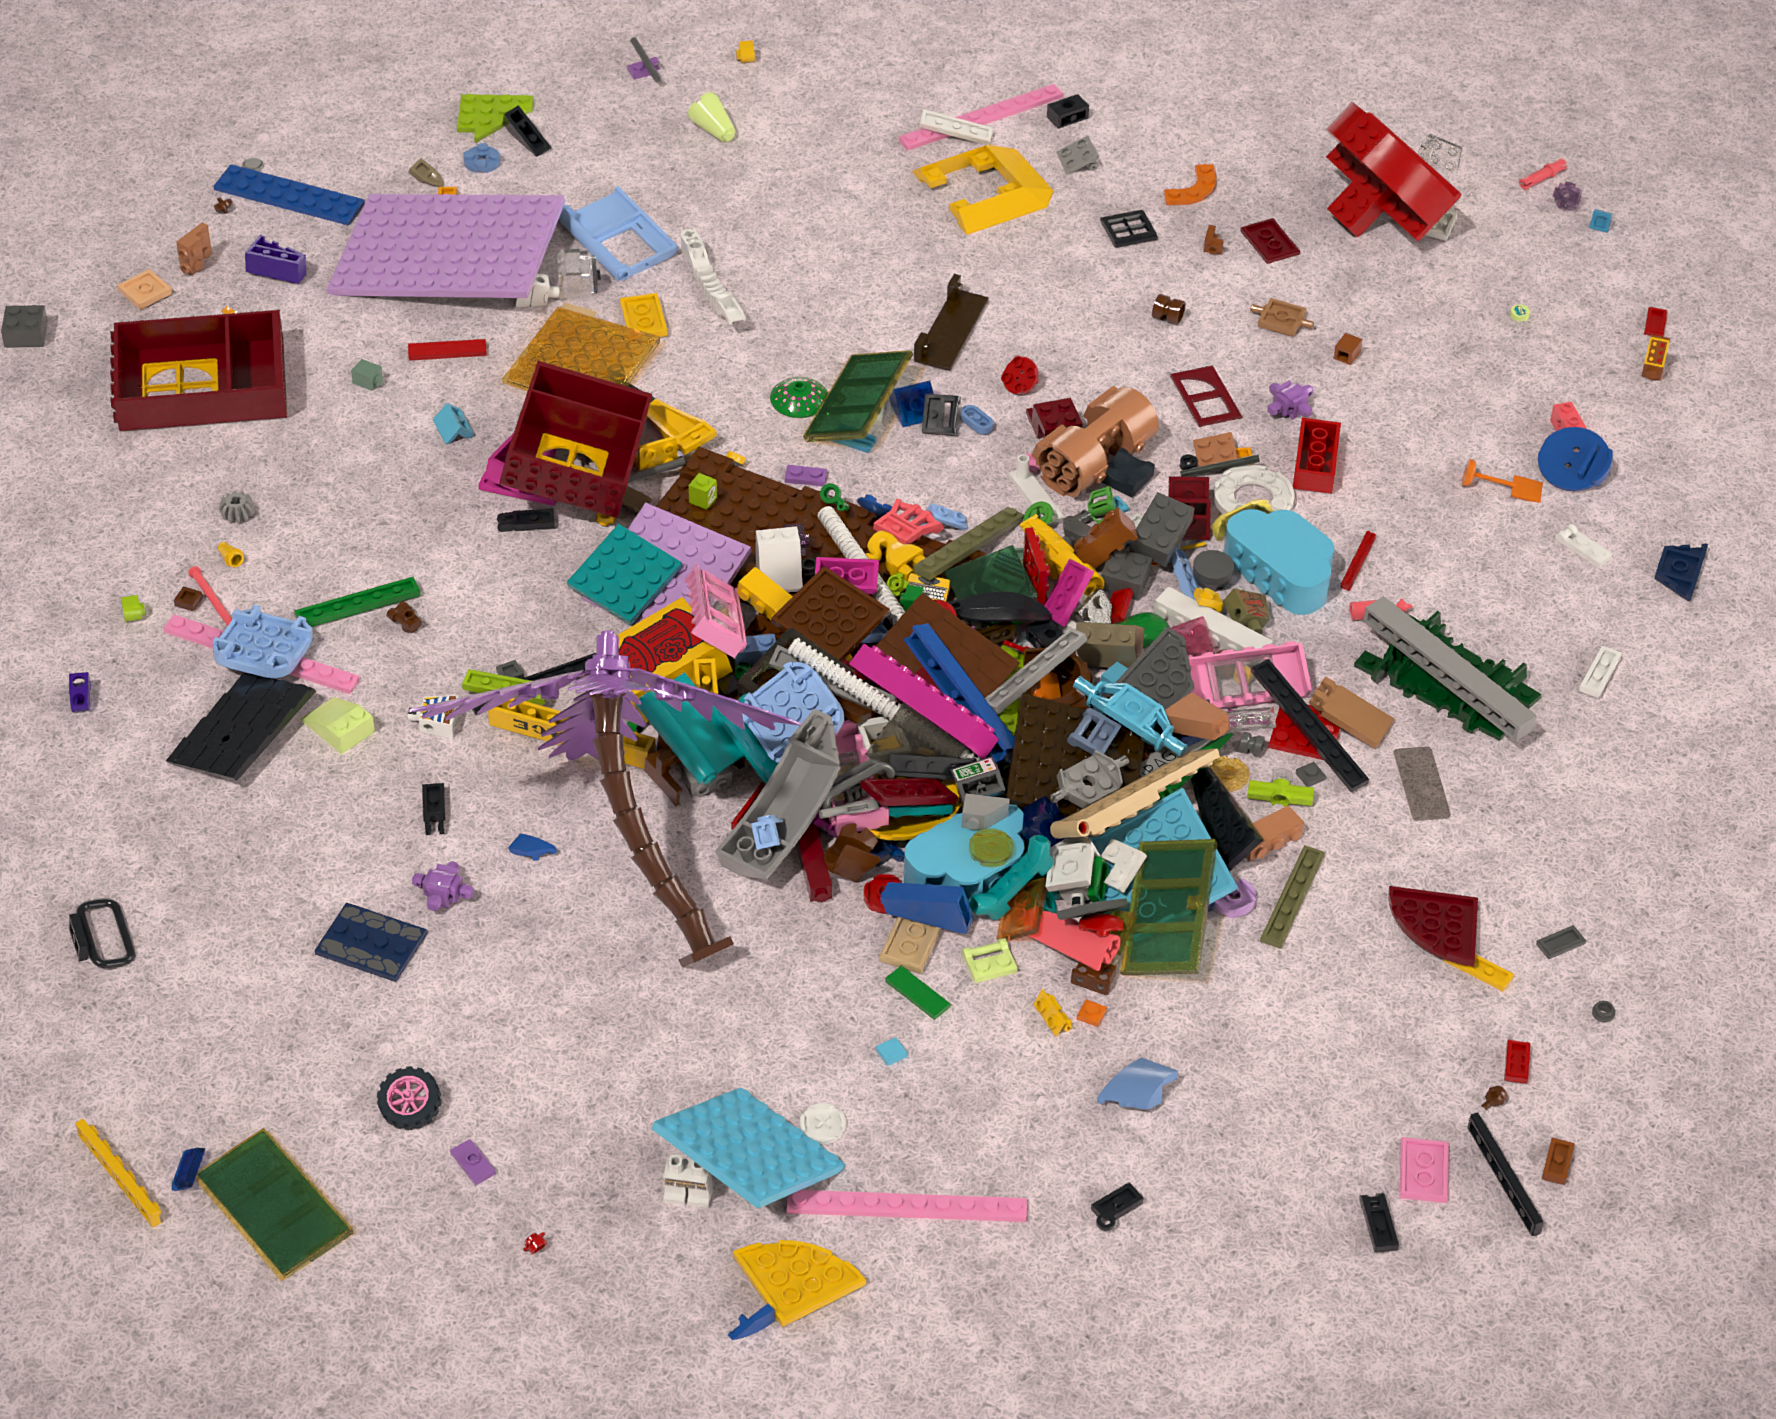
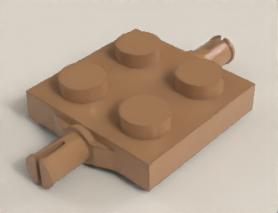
(1281, 317)

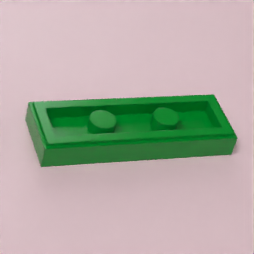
(917, 992)

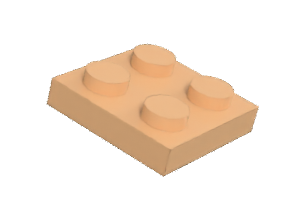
(144, 289)

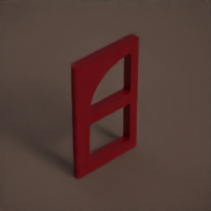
(1210, 376)

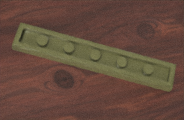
(1292, 897)

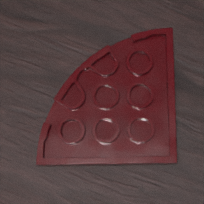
(1437, 922)

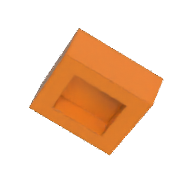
(1091, 1013)

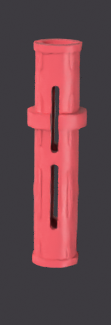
(1547, 171)

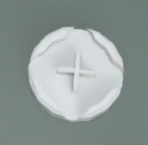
(823, 1123)

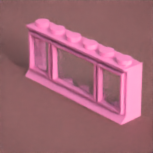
(716, 612)

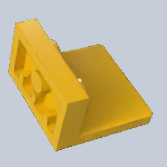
(656, 453)

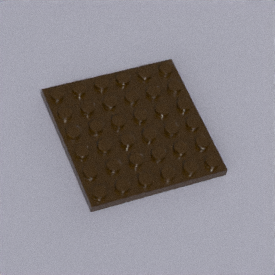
(1043, 750)

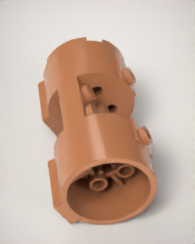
(1077, 456)

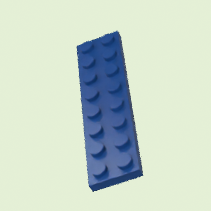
(289, 194)

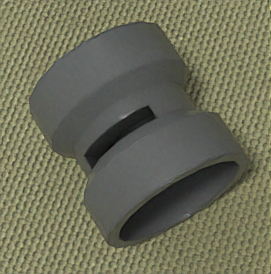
(1252, 744)

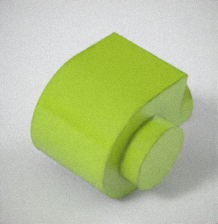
(132, 608)

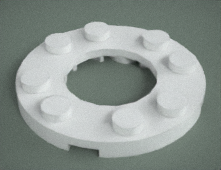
(1252, 474)

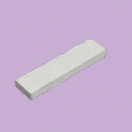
(955, 127)

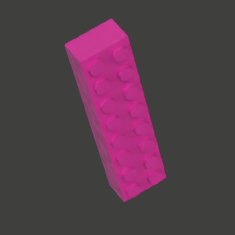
(925, 699)

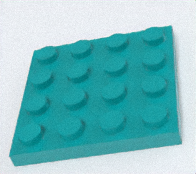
(624, 574)

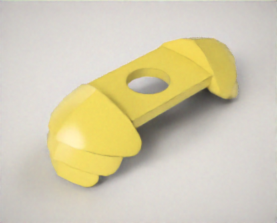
(1219, 525)

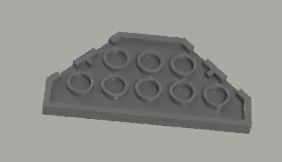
(1161, 670)

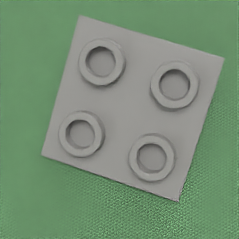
(1078, 155)

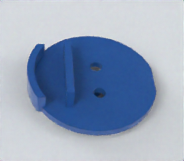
(1588, 466)

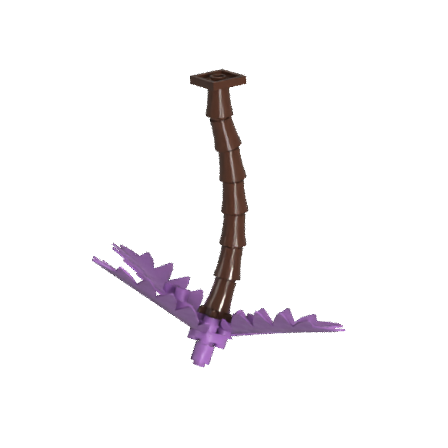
(598, 730)

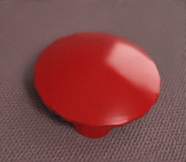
(1101, 923)

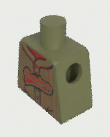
(1248, 609)

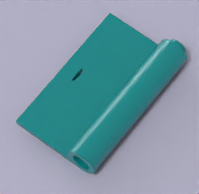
(698, 743)
(748, 745)

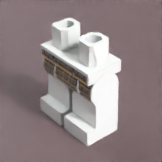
(686, 1176)

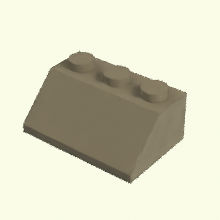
(1110, 644)

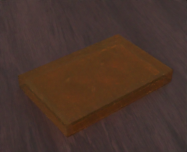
(1025, 911)

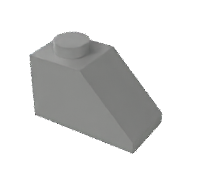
(983, 811)

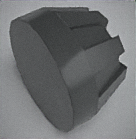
(1213, 569)

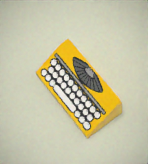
(935, 589)

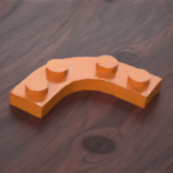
(1198, 192)

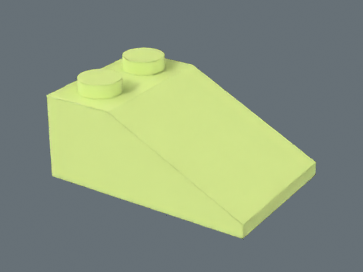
(340, 723)

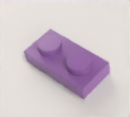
(805, 475)

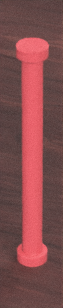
(195, 572)

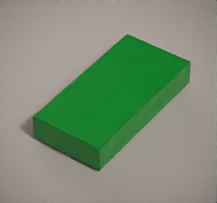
(1097, 888)

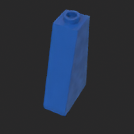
(929, 904)

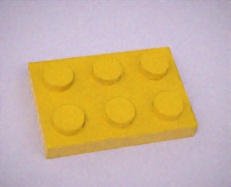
(644, 314)

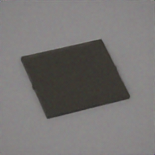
(913, 734)

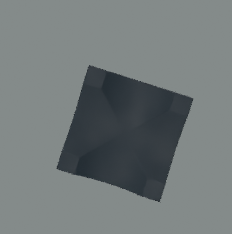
(1128, 473)

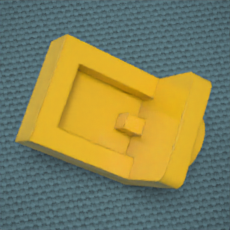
(1208, 598)

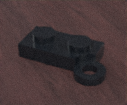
(1116, 1205)

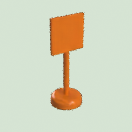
(1522, 487)

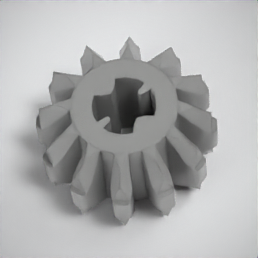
(236, 507)

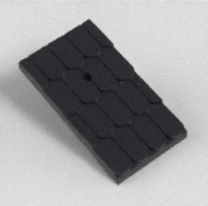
(240, 726)

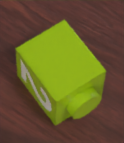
(702, 491)

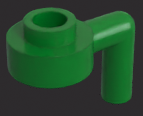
(824, 494)

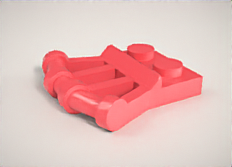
(901, 528)

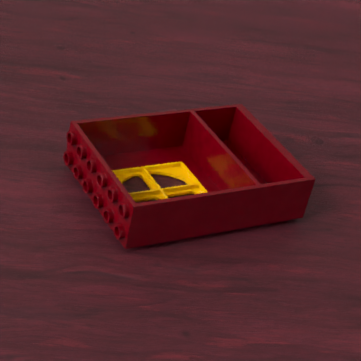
(235, 349)
(585, 418)

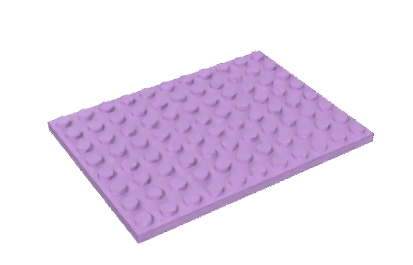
(447, 245)

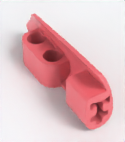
(1076, 943)

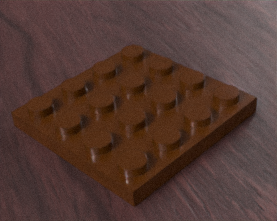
(831, 613)

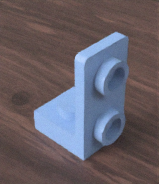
(947, 516)
(765, 831)

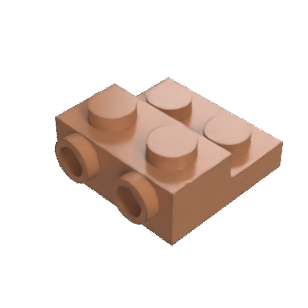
(193, 249)

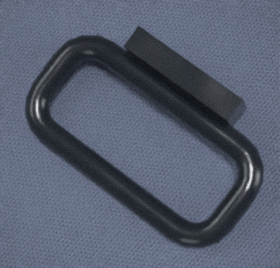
(83, 938)

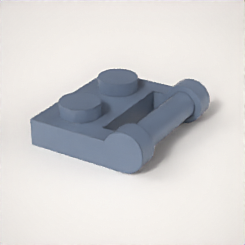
(1100, 737)

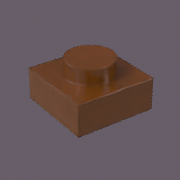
(188, 598)

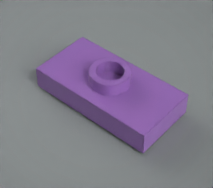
(472, 1162)

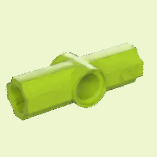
(1280, 792)

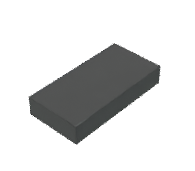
(1561, 942)

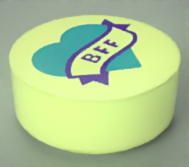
(1520, 313)

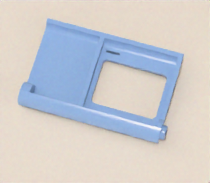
(610, 218)

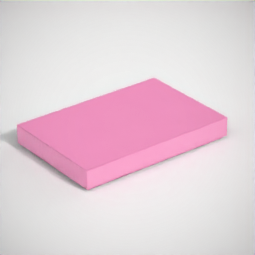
(1424, 1170)

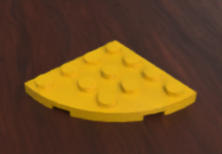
(797, 1276)

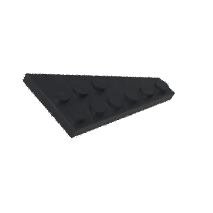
(1224, 818)

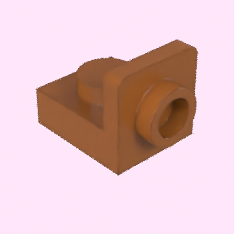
(1212, 243)

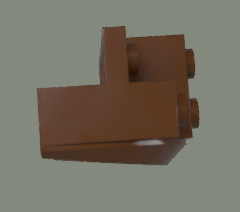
(1071, 668)
(658, 766)

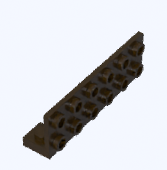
(950, 328)

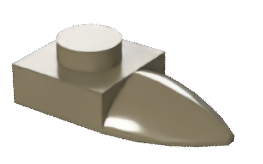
(426, 173)

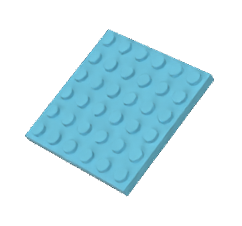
(1166, 820)
(748, 1147)

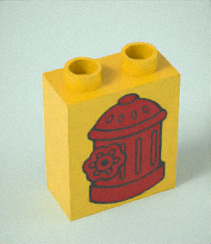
(667, 646)

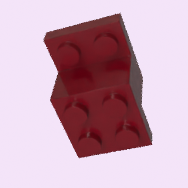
(1050, 415)
(1194, 493)

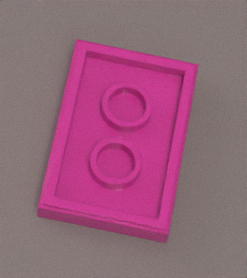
(1068, 591)

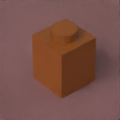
(1347, 348)

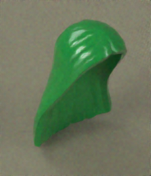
(1152, 625)

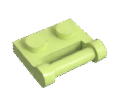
(991, 966)

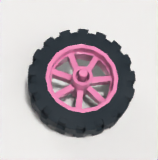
(409, 1077)

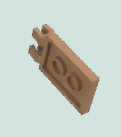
(1351, 712)

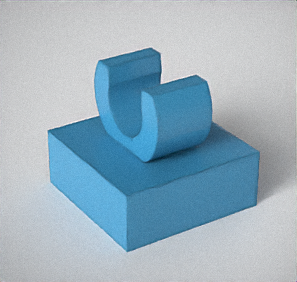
(1600, 220)

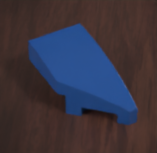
(531, 846)
(754, 1324)

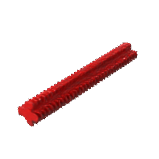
(1358, 560)

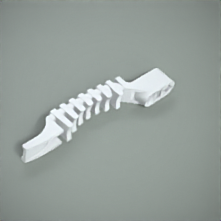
(718, 297)

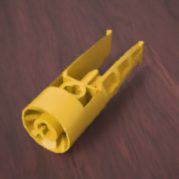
(1058, 552)

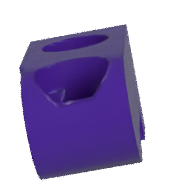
(79, 692)

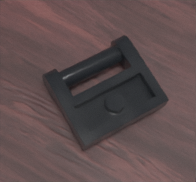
(934, 414)

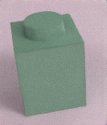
(367, 375)

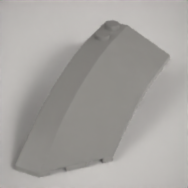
(791, 793)

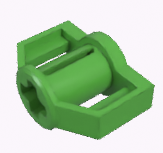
(1102, 507)

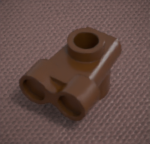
(405, 616)

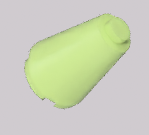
(712, 117)

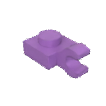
(639, 70)

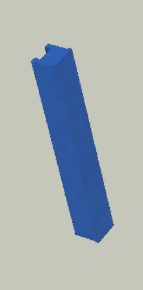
(957, 685)

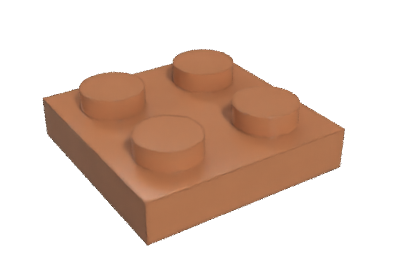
(1215, 449)

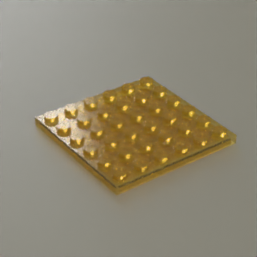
(585, 347)

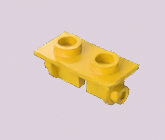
(1050, 1012)

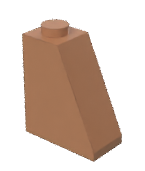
(1197, 718)

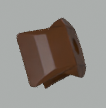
(850, 853)

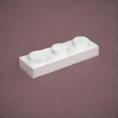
(1600, 672)

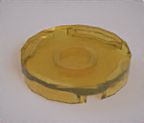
(1235, 777)
(991, 847)

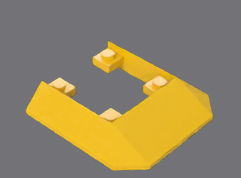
(1021, 196)

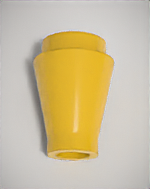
(231, 555)

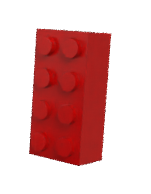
(1316, 455)

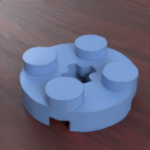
(474, 163)

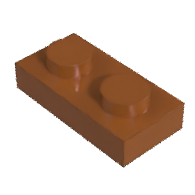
(1558, 1161)

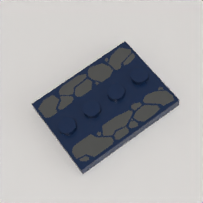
(371, 942)

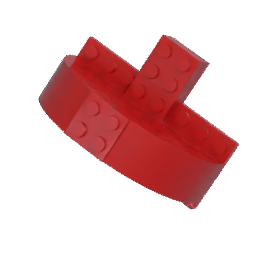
(1384, 177)

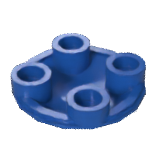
(869, 502)

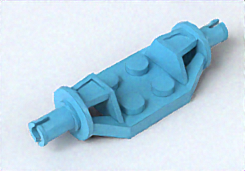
(1133, 711)

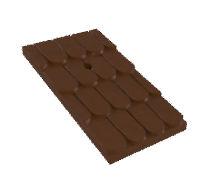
(979, 658)

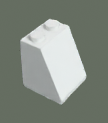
(780, 557)

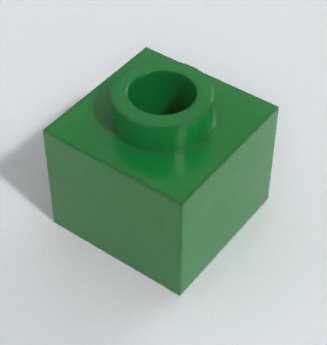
(910, 596)

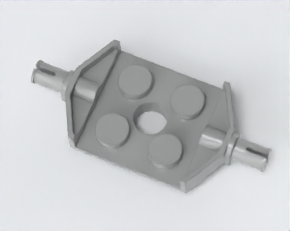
(1099, 770)

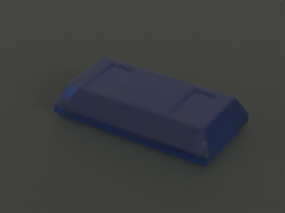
(187, 1169)

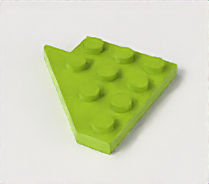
(485, 112)

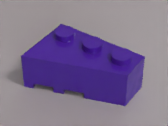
(274, 261)

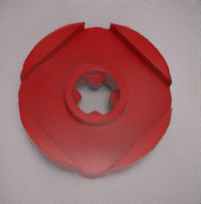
(873, 891)

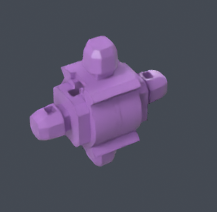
(1290, 399)
(442, 885)

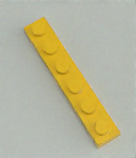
(114, 1167)

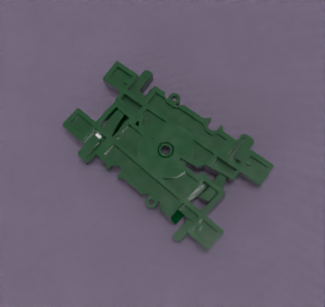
(1415, 680)

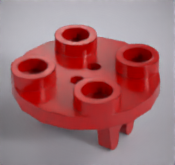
(1022, 369)

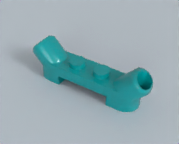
(1034, 861)

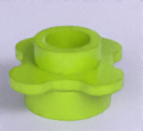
(893, 581)

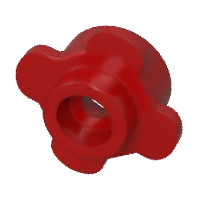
(535, 1243)

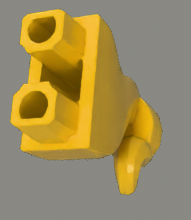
(899, 556)

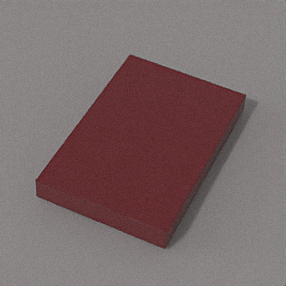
(1270, 241)

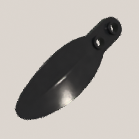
(1000, 607)

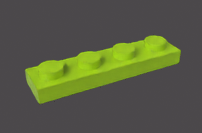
(482, 682)

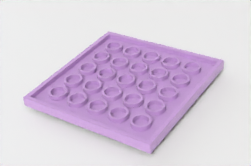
(690, 545)

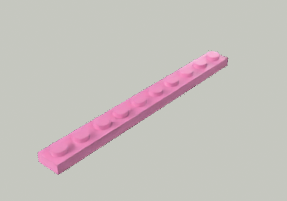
(987, 114)
(306, 668)
(907, 1205)

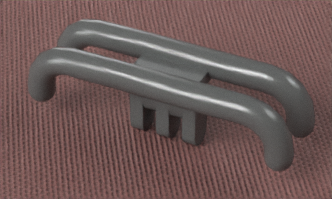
(851, 780)

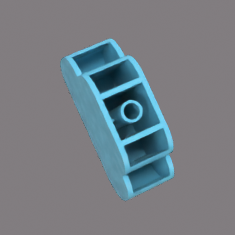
(1282, 557)
(944, 857)

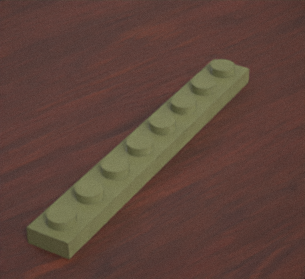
(968, 543)

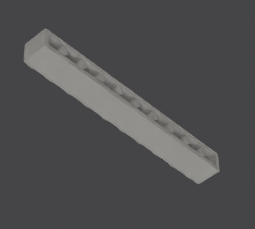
(1450, 668)

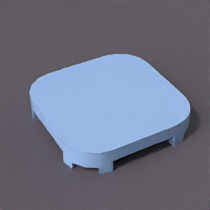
(262, 643)
(792, 695)

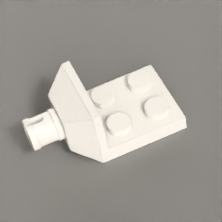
(1071, 864)

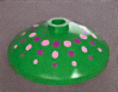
(798, 397)

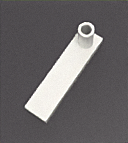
(1031, 489)

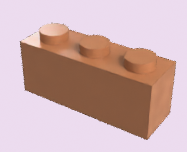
(1276, 831)

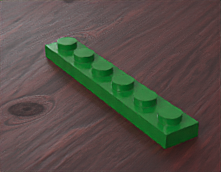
(359, 602)

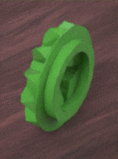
(1040, 507)

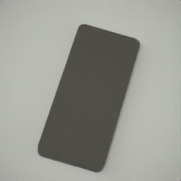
(1422, 783)

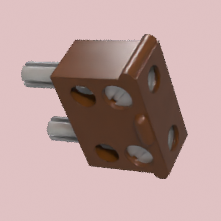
(1095, 980)

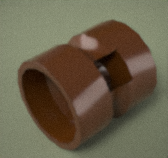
(1170, 309)

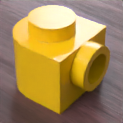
(745, 52)

